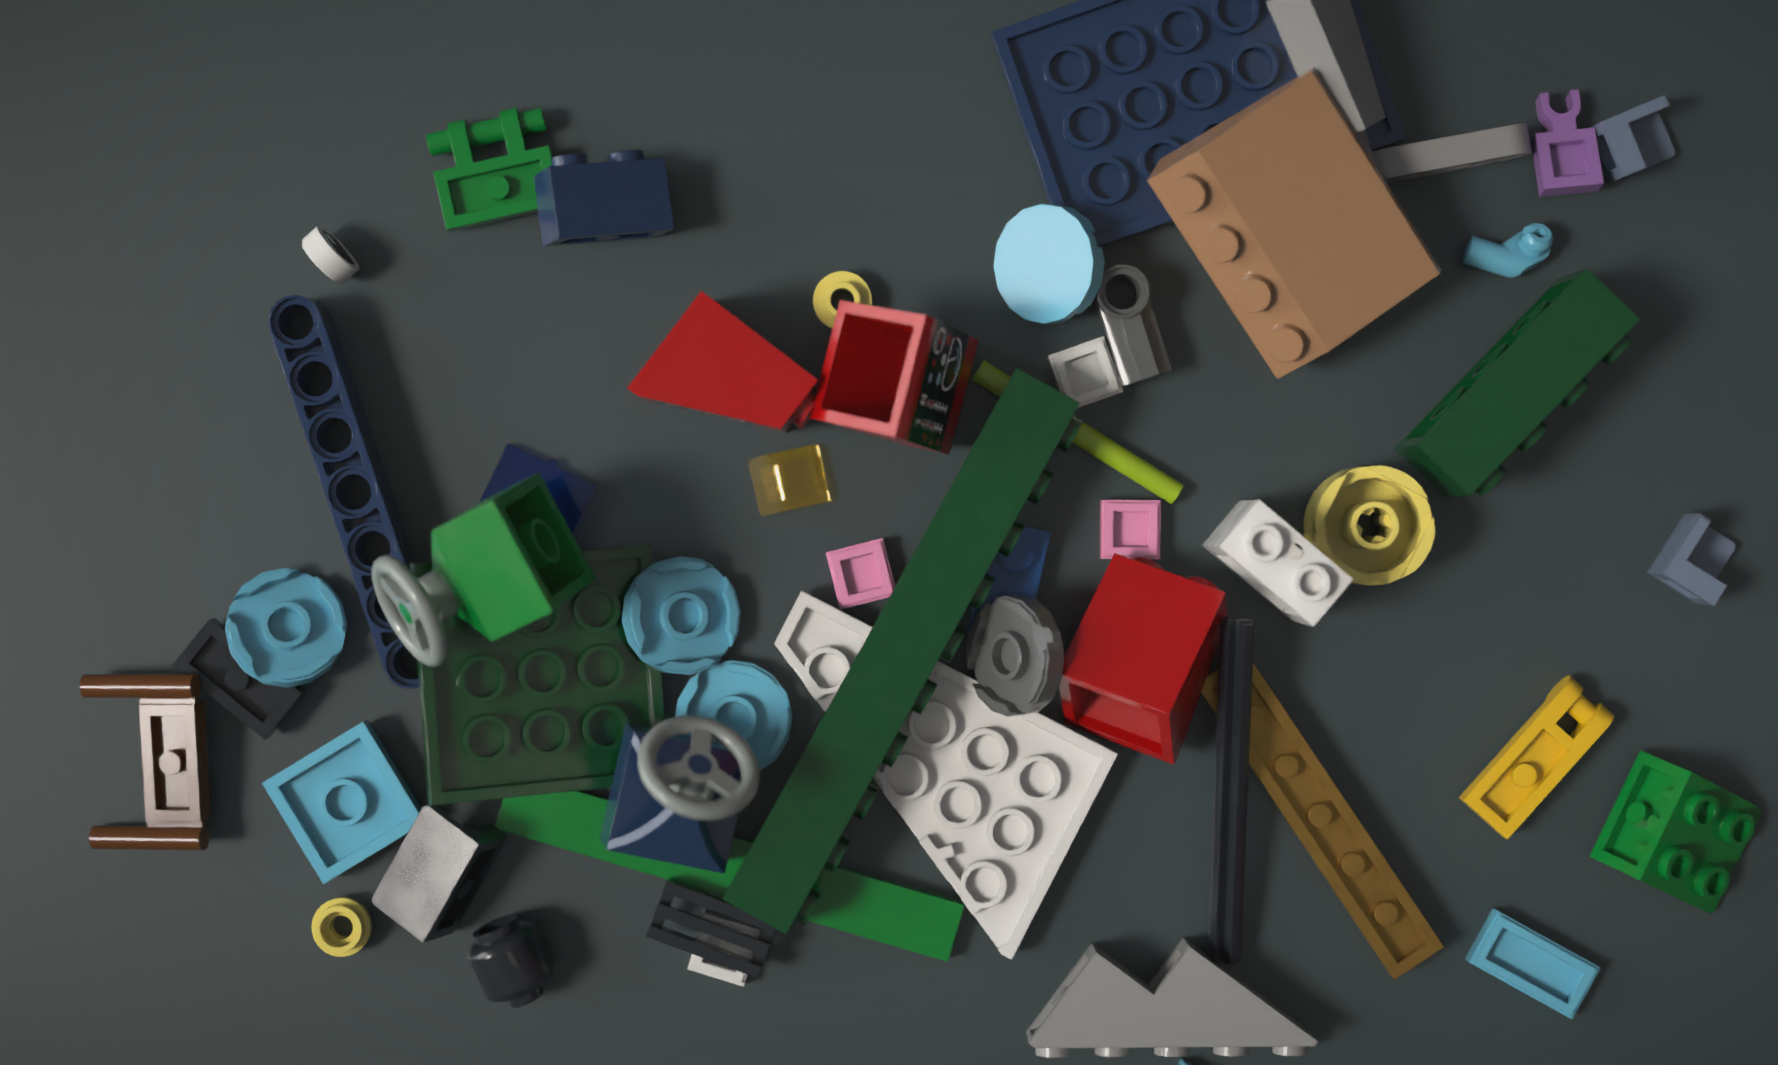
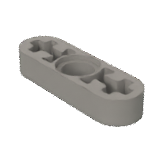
(1453, 153)

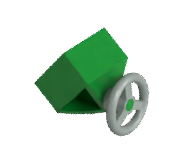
(490, 567)

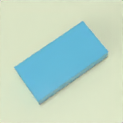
(1532, 963)

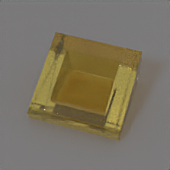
(789, 480)

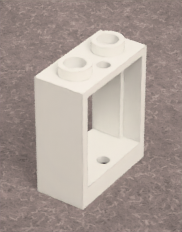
(1265, 556)

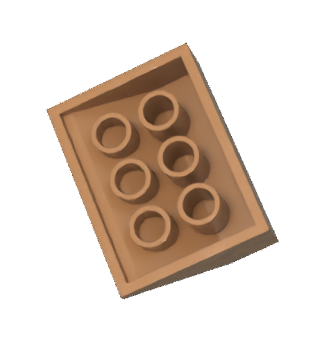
(1293, 223)

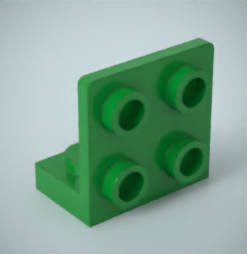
(1676, 832)

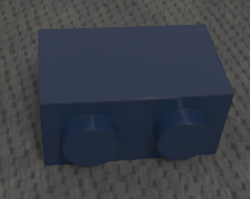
(603, 199)

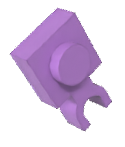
(1565, 156)

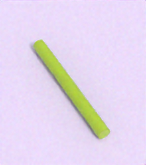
(1098, 445)

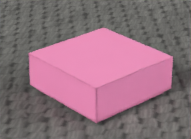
(1130, 528)
(861, 573)

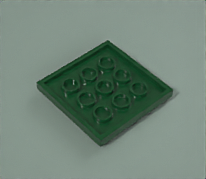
(542, 701)

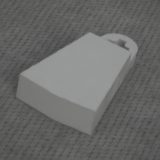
(1329, 40)

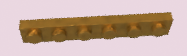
(1332, 833)

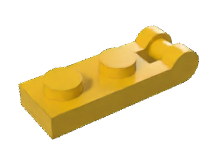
(1536, 758)

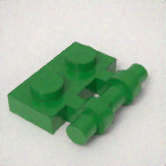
(492, 187)

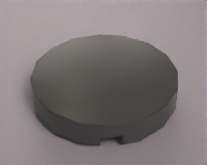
(1015, 655)

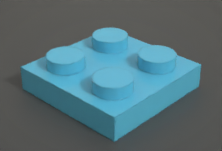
(344, 801)

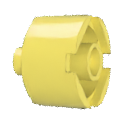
(1400, 513)

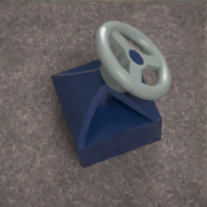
(679, 792)

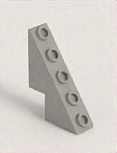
(1181, 1008)

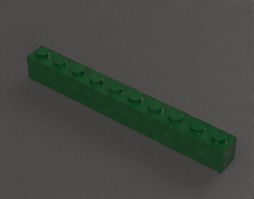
(901, 652)

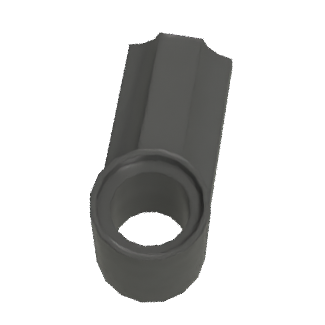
(1132, 331)

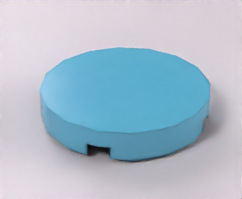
(1048, 263)
(681, 615)
(285, 627)
(746, 701)

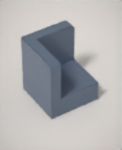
(1633, 140)
(1694, 560)

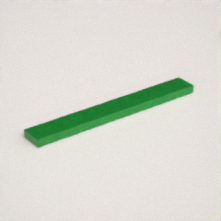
(847, 901)

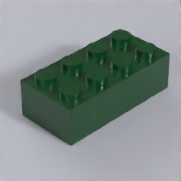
(1518, 384)

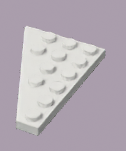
(976, 787)

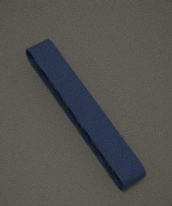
(337, 469)

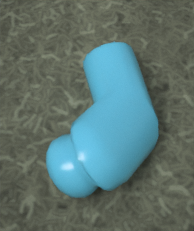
(1513, 256)

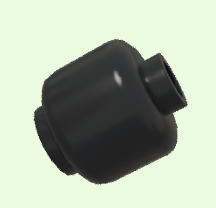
(510, 961)

